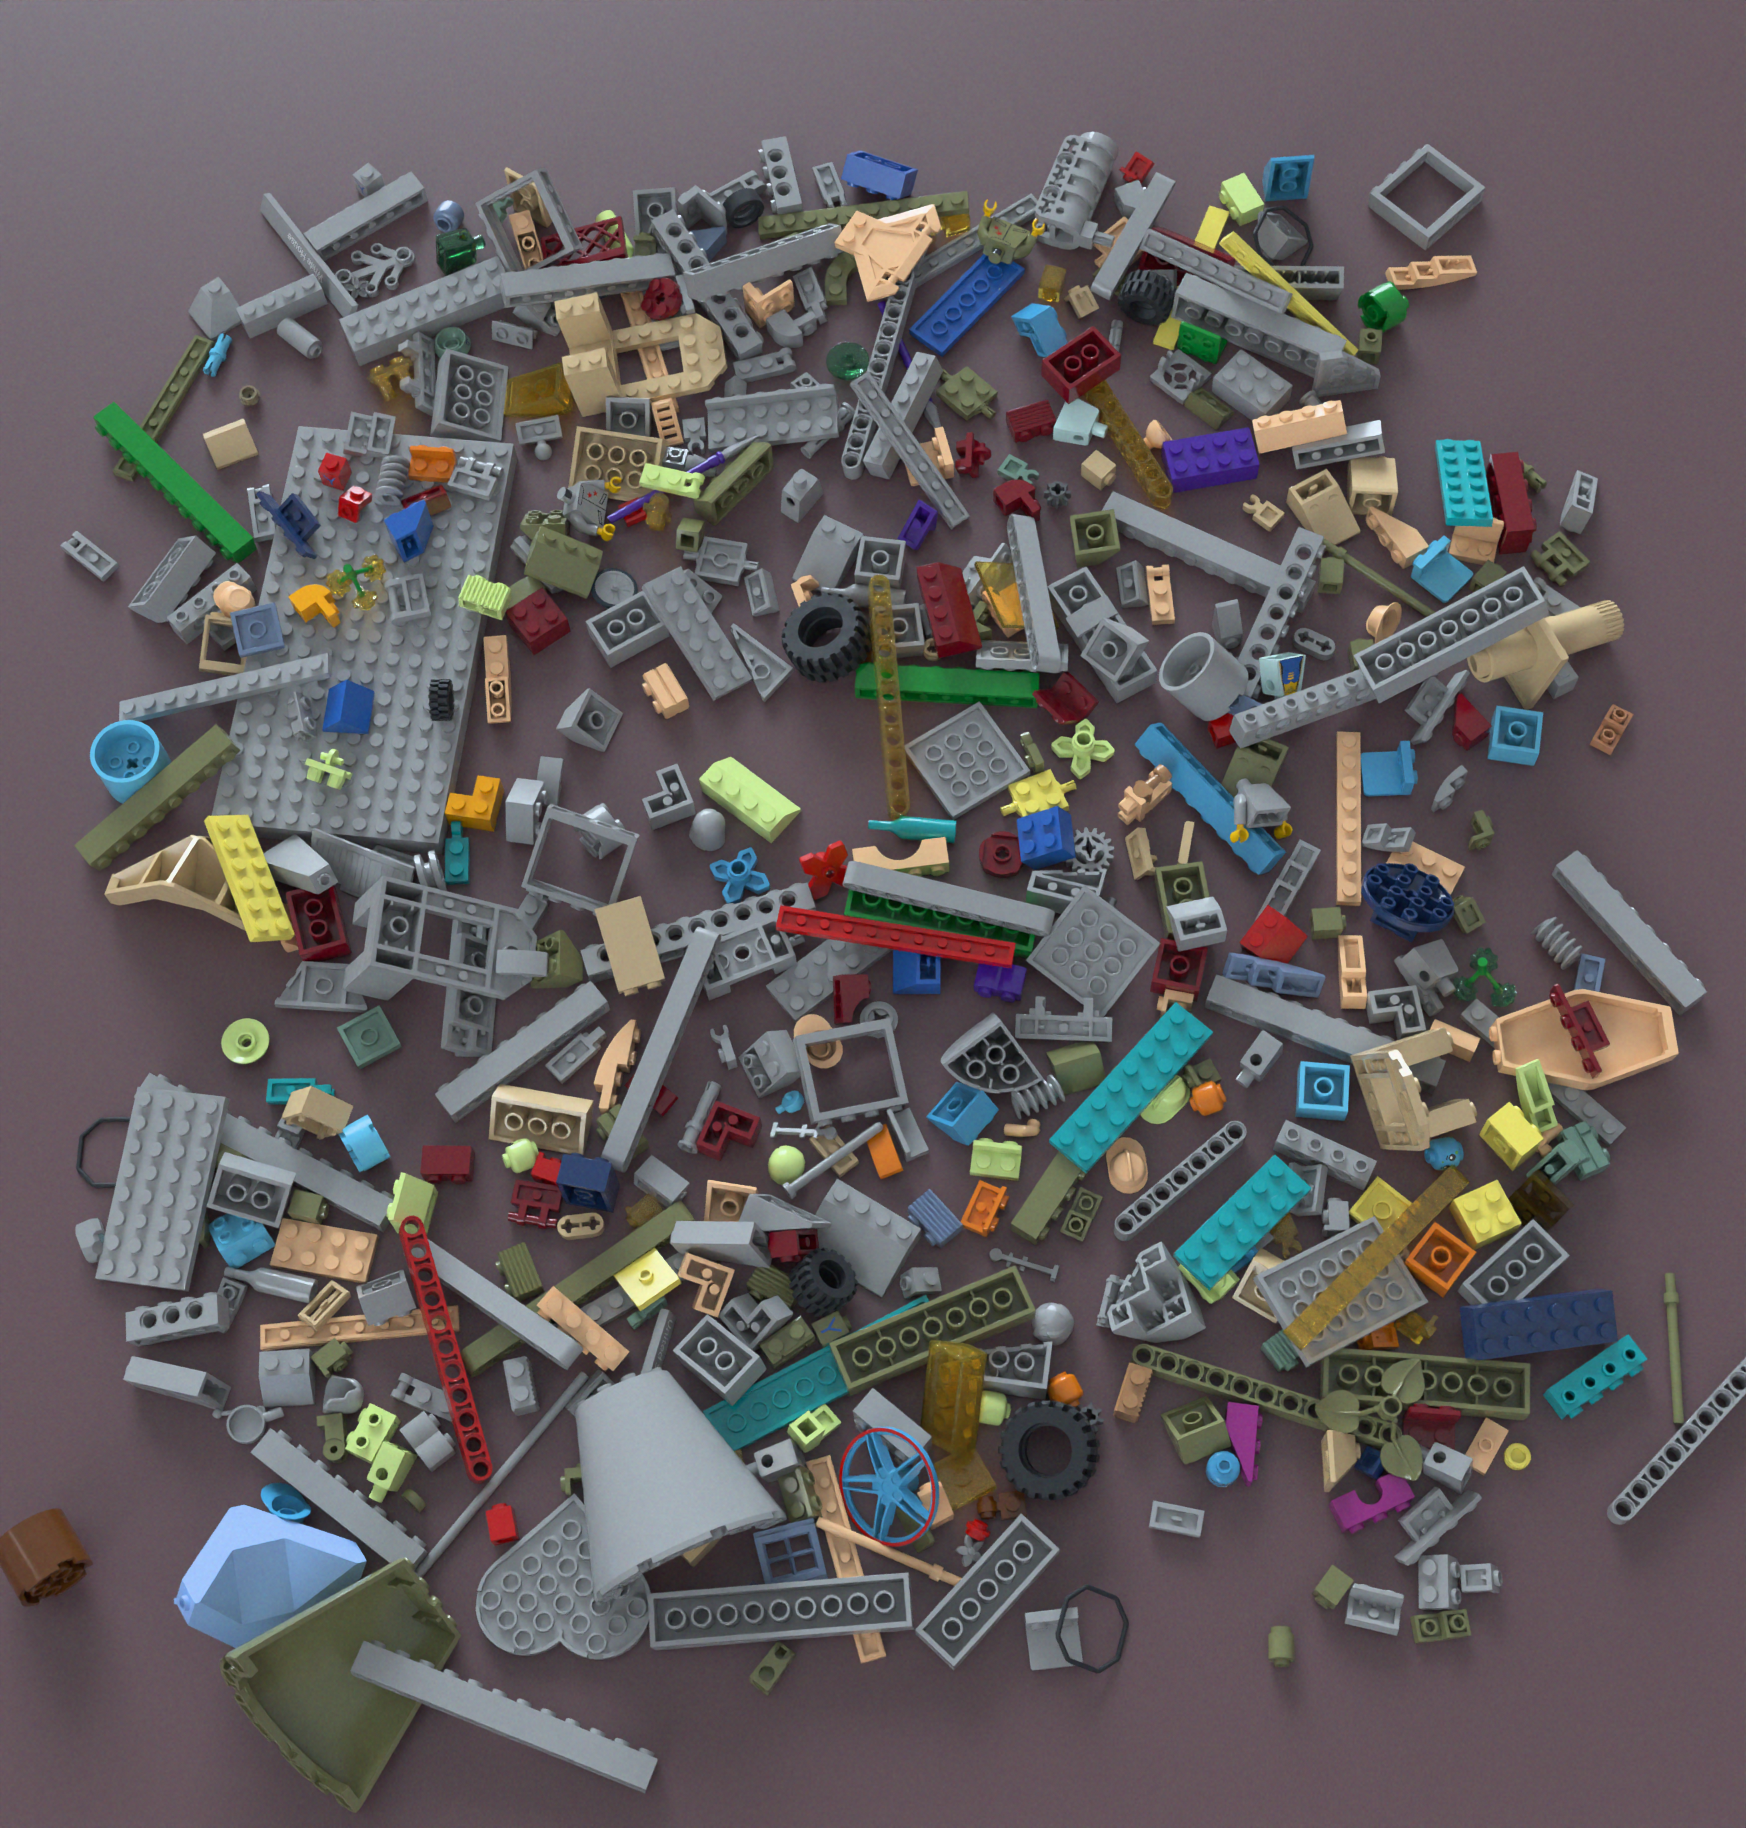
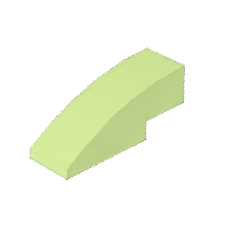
(1535, 1096)

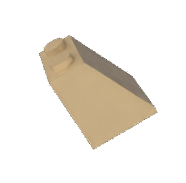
(1371, 483)

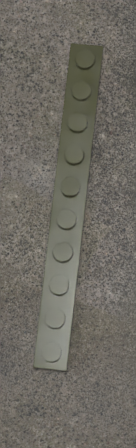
(786, 224)

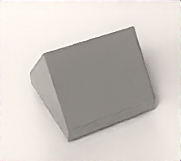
(735, 386)

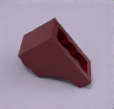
(847, 993)

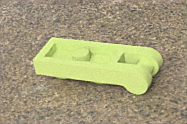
(671, 481)

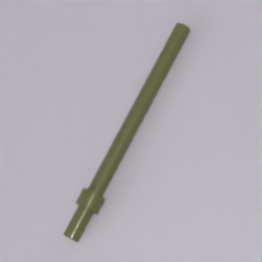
(1341, 553)
(1671, 1299)

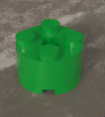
(1383, 307)

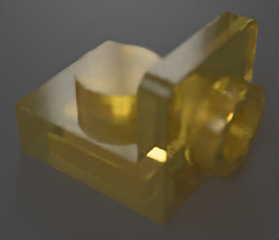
(642, 1211)
(1416, 1327)

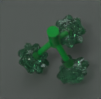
(1484, 963)

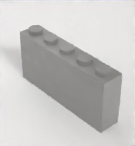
(1312, 281)

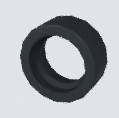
(746, 216)

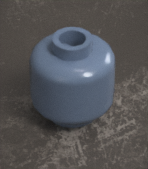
(448, 216)

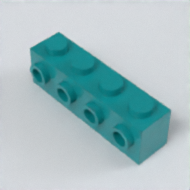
(1595, 1377)

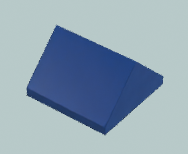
(348, 708)

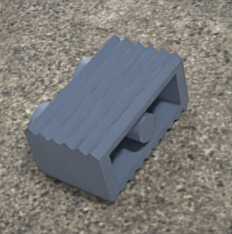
(934, 1219)

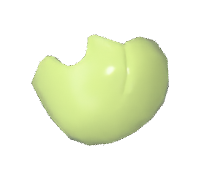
(786, 1164)

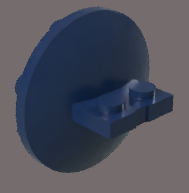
(1406, 899)

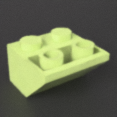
(410, 1199)

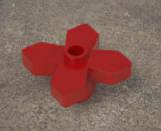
(825, 868)

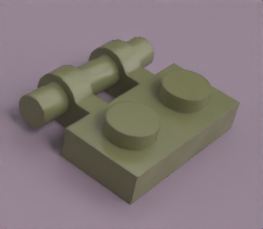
(1564, 554)

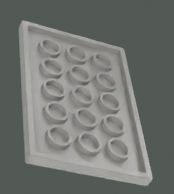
(1301, 1279)

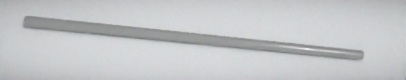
(501, 1474)

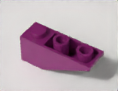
(1242, 1425)

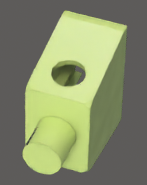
(391, 1460)

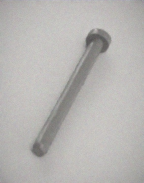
(790, 1189)

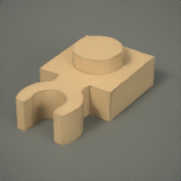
(1264, 514)

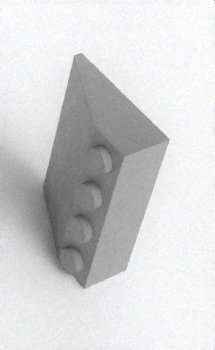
(469, 398)
(866, 1235)

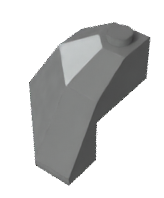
(1156, 1301)

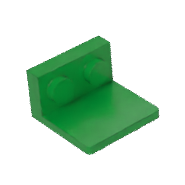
(1200, 343)

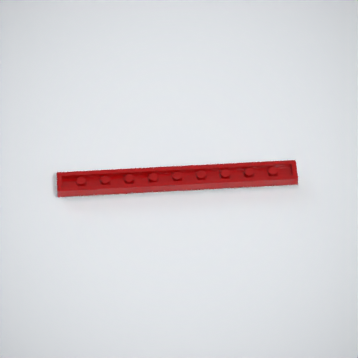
(895, 936)

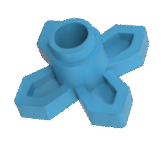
(739, 876)

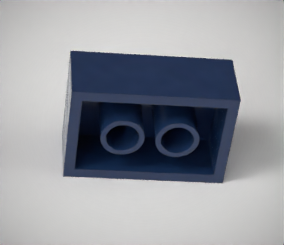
(588, 1182)

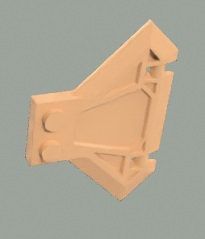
(888, 247)

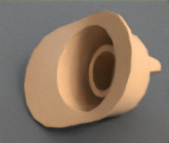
(1384, 621)
(820, 1055)
(1127, 1165)

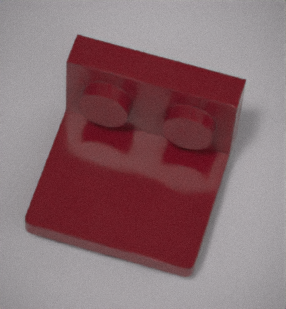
(1067, 700)
(1431, 1425)

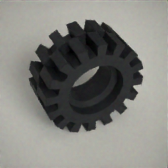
(441, 700)

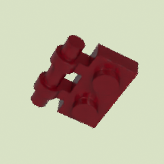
(535, 1196)

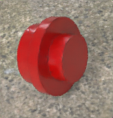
(977, 1529)

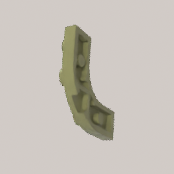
(837, 278)

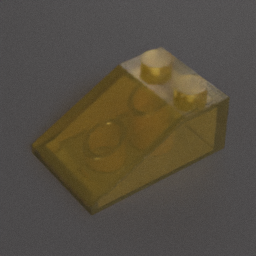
(539, 394)

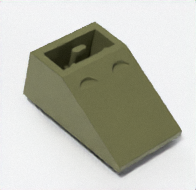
(1257, 763)

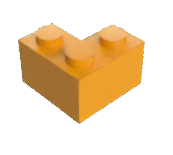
(481, 808)

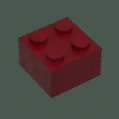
(537, 621)
(1178, 969)

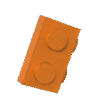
(984, 1207)

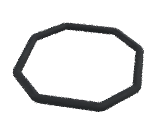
(1271, 209)
(80, 1150)
(1061, 1621)

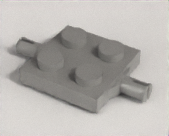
(721, 560)

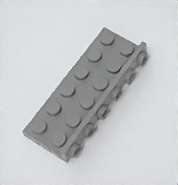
(775, 416)

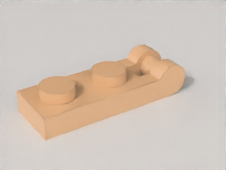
(1160, 595)

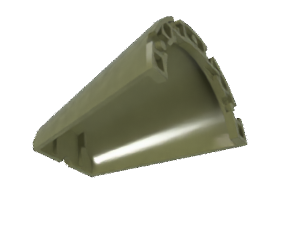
(301, 1685)

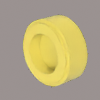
(1517, 1456)

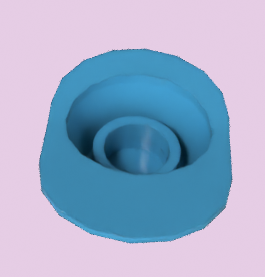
(285, 1502)

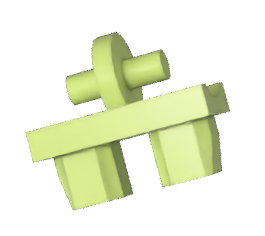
(317, 769)

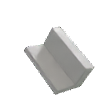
(907, 1134)

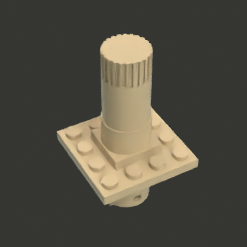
(1540, 650)

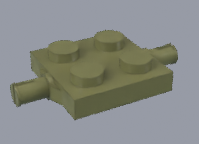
(967, 393)

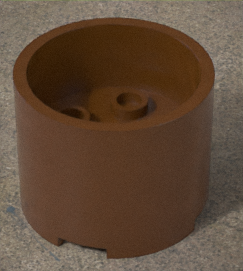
(42, 1556)

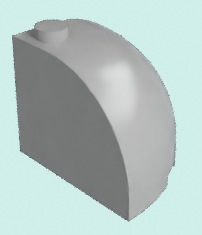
(990, 1059)

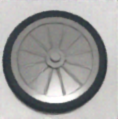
(613, 587)

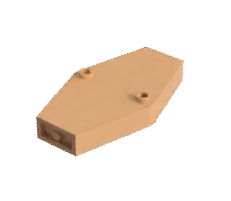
(1637, 1030)

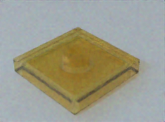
(964, 1478)

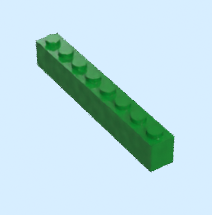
(953, 685)

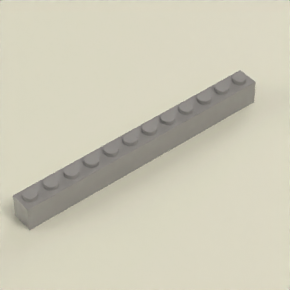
(311, 1176)
(504, 1716)

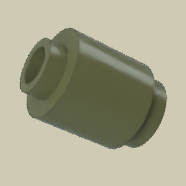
(1281, 1646)

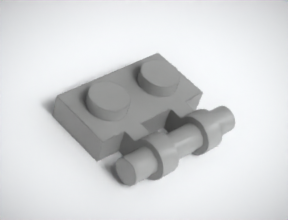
(474, 483)

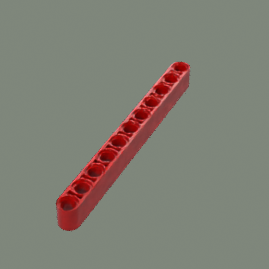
(443, 1361)

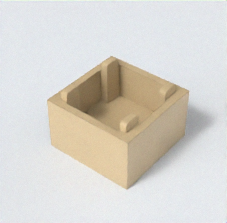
(317, 1112)

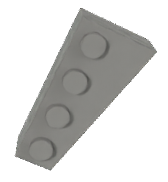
(1018, 1370)

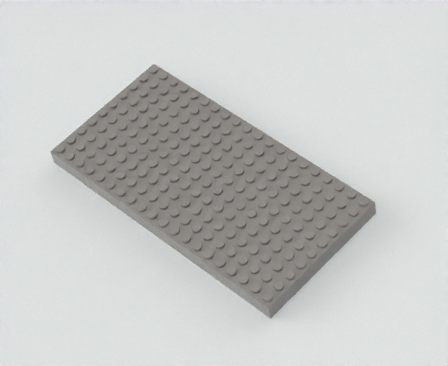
(406, 759)

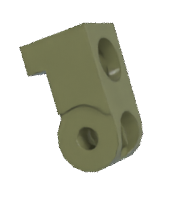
(335, 1436)
(772, 1668)

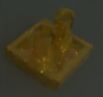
(381, 375)

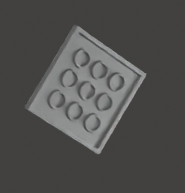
(966, 760)
(1093, 951)

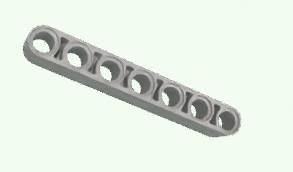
(1132, 236)
(1175, 1191)

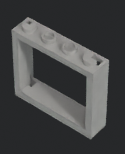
(554, 207)
(1406, 224)
(589, 824)
(849, 1114)

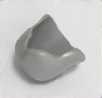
(708, 830)
(342, 1395)

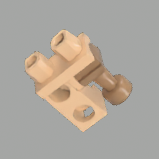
(1145, 795)

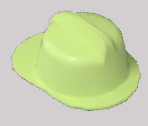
(1168, 1102)

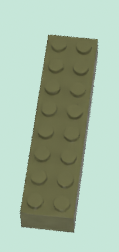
(957, 1317)
(1467, 1384)

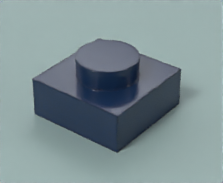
(1370, 1463)

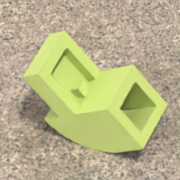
(812, 1428)

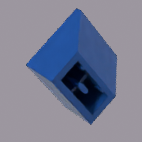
(410, 530)
(916, 973)

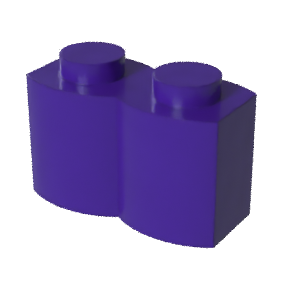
(1000, 982)

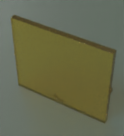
(1002, 591)

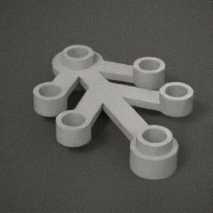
(378, 267)

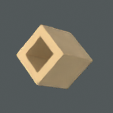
(1098, 470)

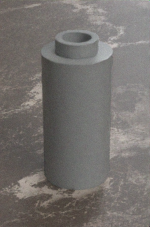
(299, 338)

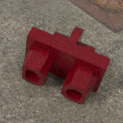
(974, 453)

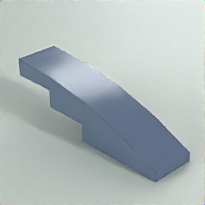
(1273, 974)

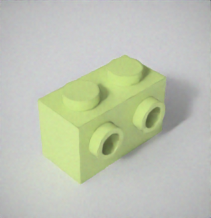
(373, 1428)

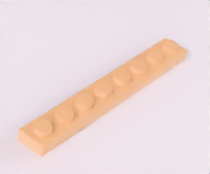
(1348, 819)

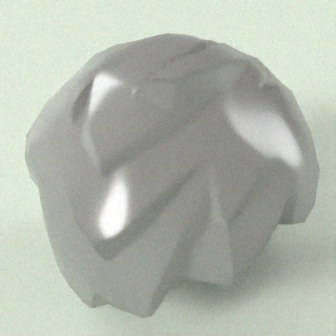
(1052, 1323)

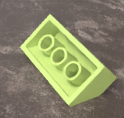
(748, 798)

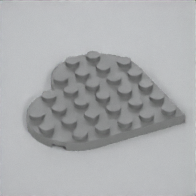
(546, 1597)

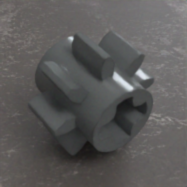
(1057, 494)
(1094, 1415)

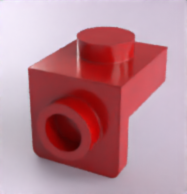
(1137, 168)
(352, 502)

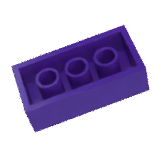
(1210, 460)

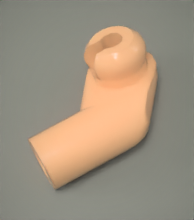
(1016, 1130)
(1548, 1135)

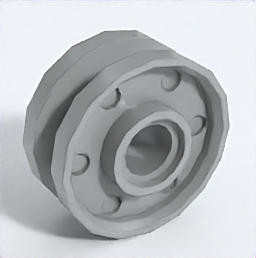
(430, 873)

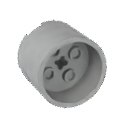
(1203, 676)

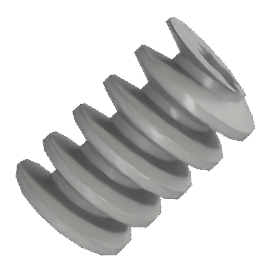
(392, 480)
(1557, 942)
(1037, 1095)

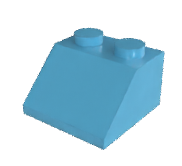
(963, 1113)

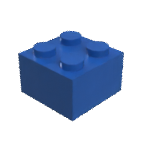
(1046, 838)

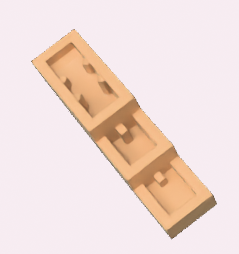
(1432, 273)

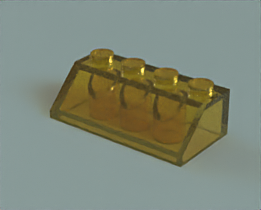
(953, 1395)

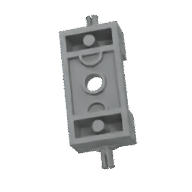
(766, 951)

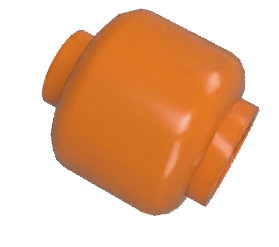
(1208, 1098)
(1065, 1389)

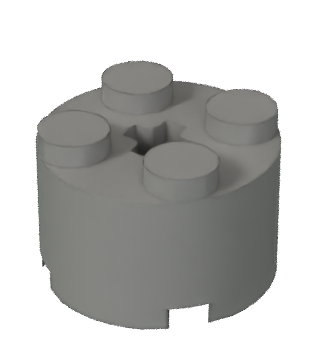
(597, 844)

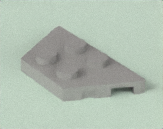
(320, 988)

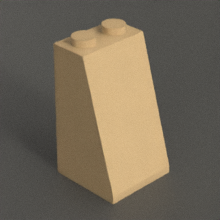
(630, 946)

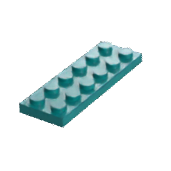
(1463, 483)
(1242, 1222)

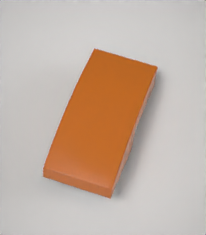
(884, 1153)

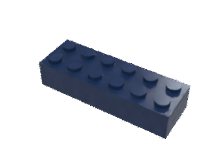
(1538, 1324)

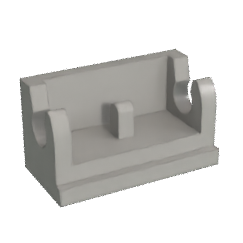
(660, 1182)

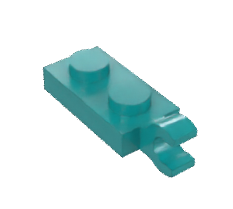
(457, 856)
(280, 1089)

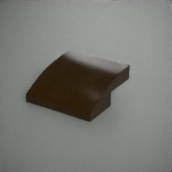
(1540, 1201)

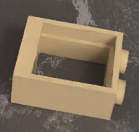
(213, 666)

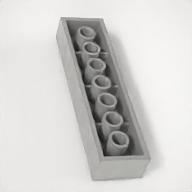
(426, 309)
(1252, 325)
(1452, 634)

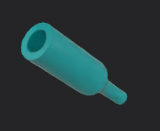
(918, 828)

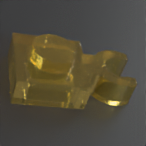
(1285, 1233)

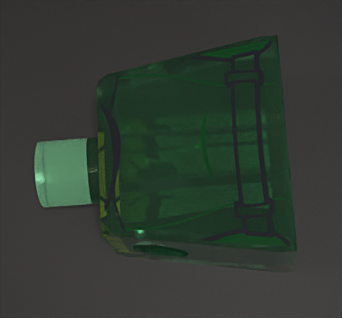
(457, 250)

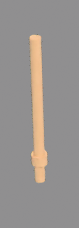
(934, 1571)

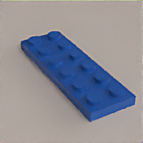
(965, 304)

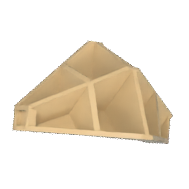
(179, 874)

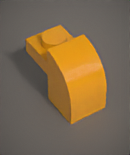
(313, 600)

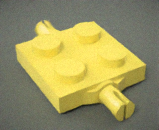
(1037, 794)

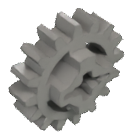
(1098, 848)

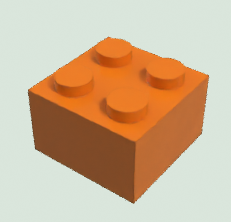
(1439, 1259)

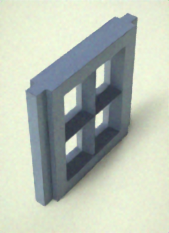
(785, 1532)

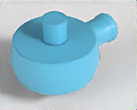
(791, 1102)

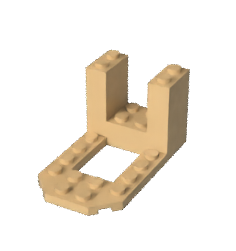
(593, 359)
(1393, 1093)

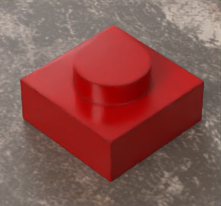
(634, 517)

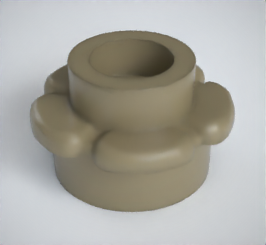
(248, 391)

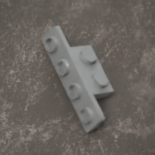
(971, 577)
(1431, 702)
(1431, 1519)

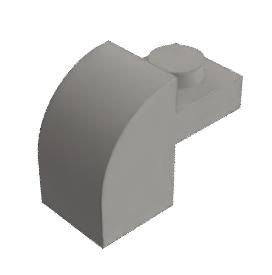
(789, 332)

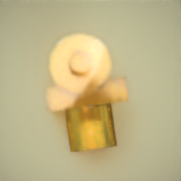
(657, 512)

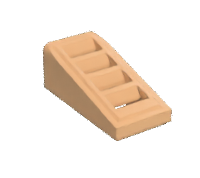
(663, 405)

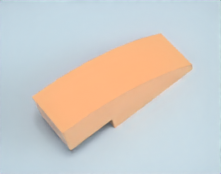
(1352, 972)

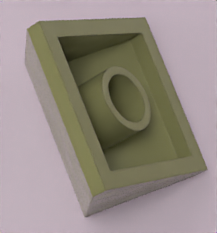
(1077, 1066)

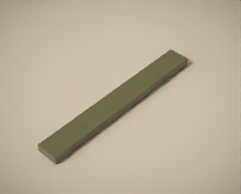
(170, 398)

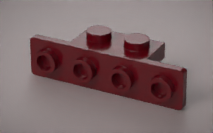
(1583, 1027)

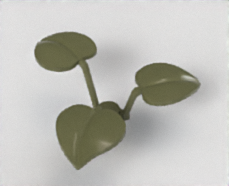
(1406, 1385)

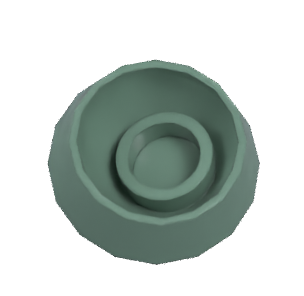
(452, 339)

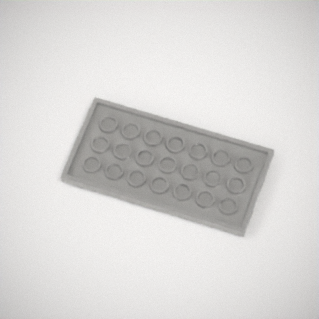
(162, 1188)

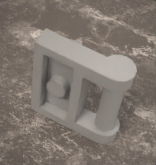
(415, 598)

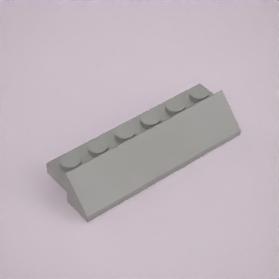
(468, 1015)

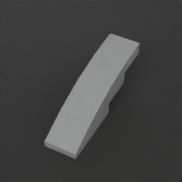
(1291, 878)

